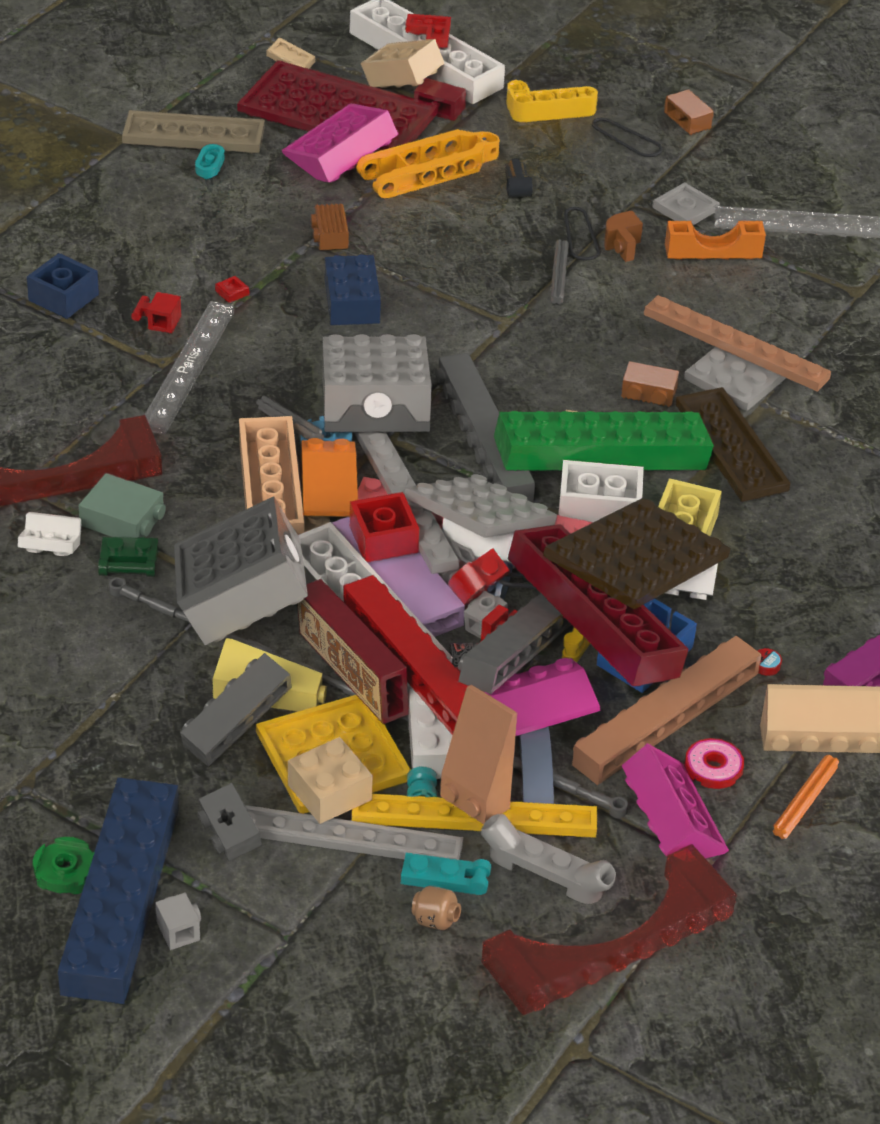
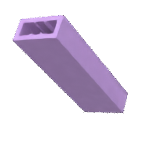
(417, 588)

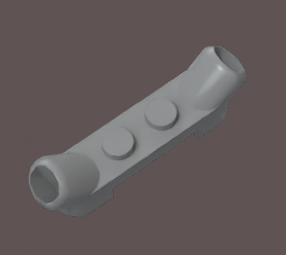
(512, 847)

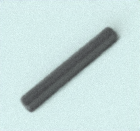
(559, 272)
(300, 425)

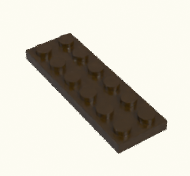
(736, 446)

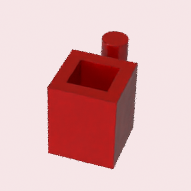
(162, 312)

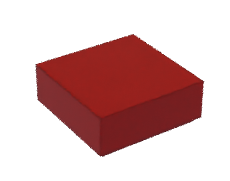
(232, 289)

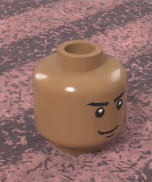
(436, 907)

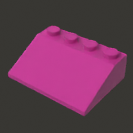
(342, 141)

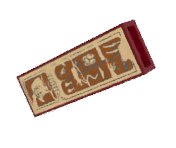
(354, 652)

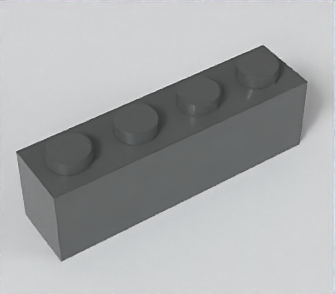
(235, 709)

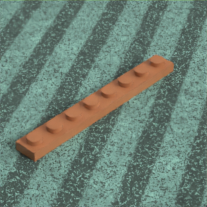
(737, 343)

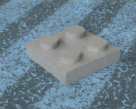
(685, 204)

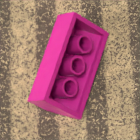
(548, 695)
(672, 803)

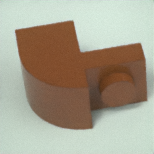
(623, 234)

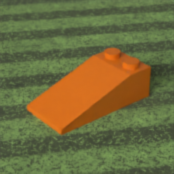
(328, 477)

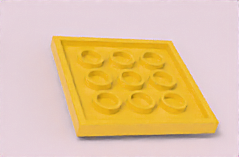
(315, 726)

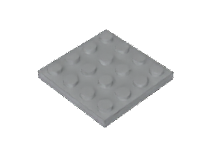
(480, 505)

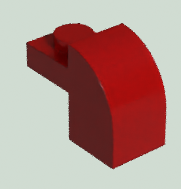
(478, 576)

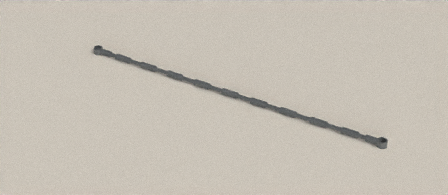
(118, 588)

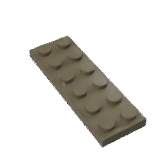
(193, 131)

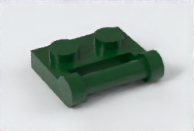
(128, 556)

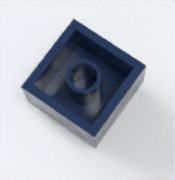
(62, 285)

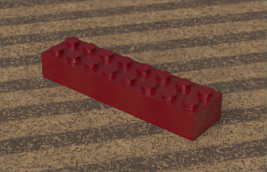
(627, 638)

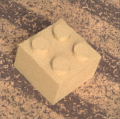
(330, 780)

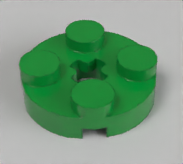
(59, 879)

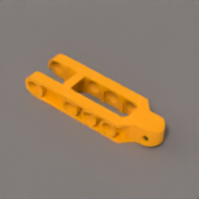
(408, 174)

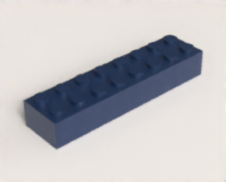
(119, 891)

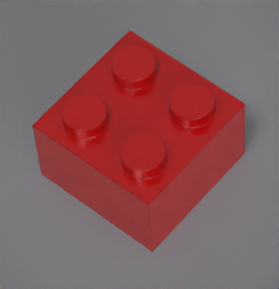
(384, 527)

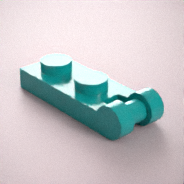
(446, 873)

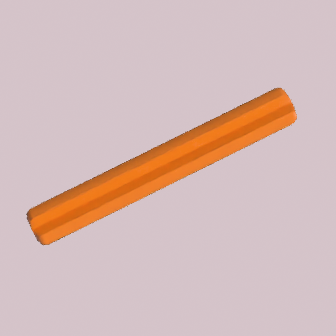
(805, 797)

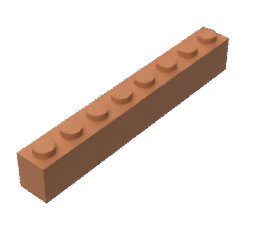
(666, 709)

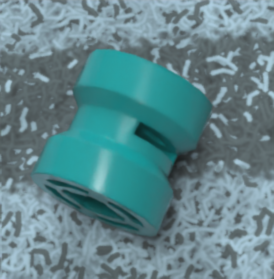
(422, 782)

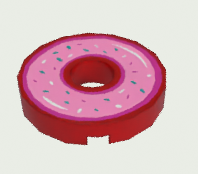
(718, 751)

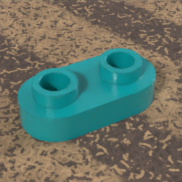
(209, 161)

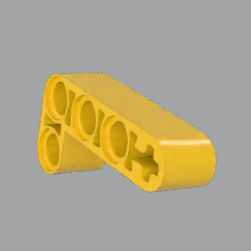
(549, 104)

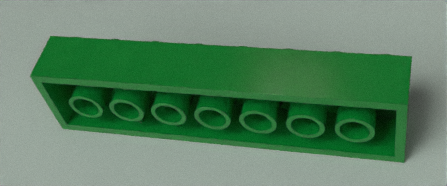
(619, 438)

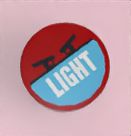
(770, 662)

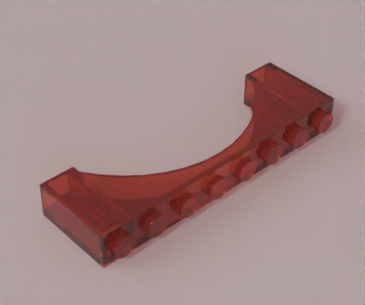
(127, 455)
(543, 972)

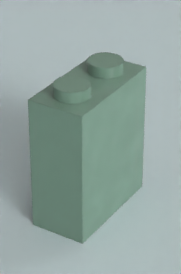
(121, 508)

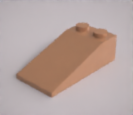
(480, 757)

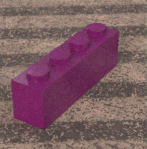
(857, 668)

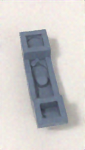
(536, 766)

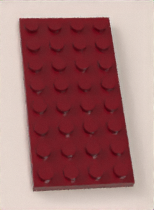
(309, 97)

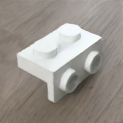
(50, 533)

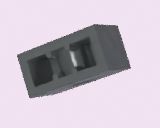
(227, 806)

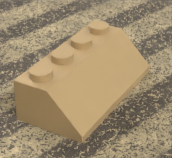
(821, 718)

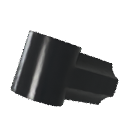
(518, 181)

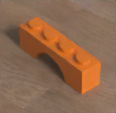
(743, 241)

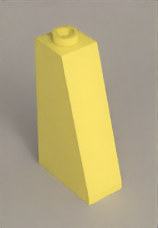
(306, 683)

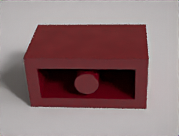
(448, 97)

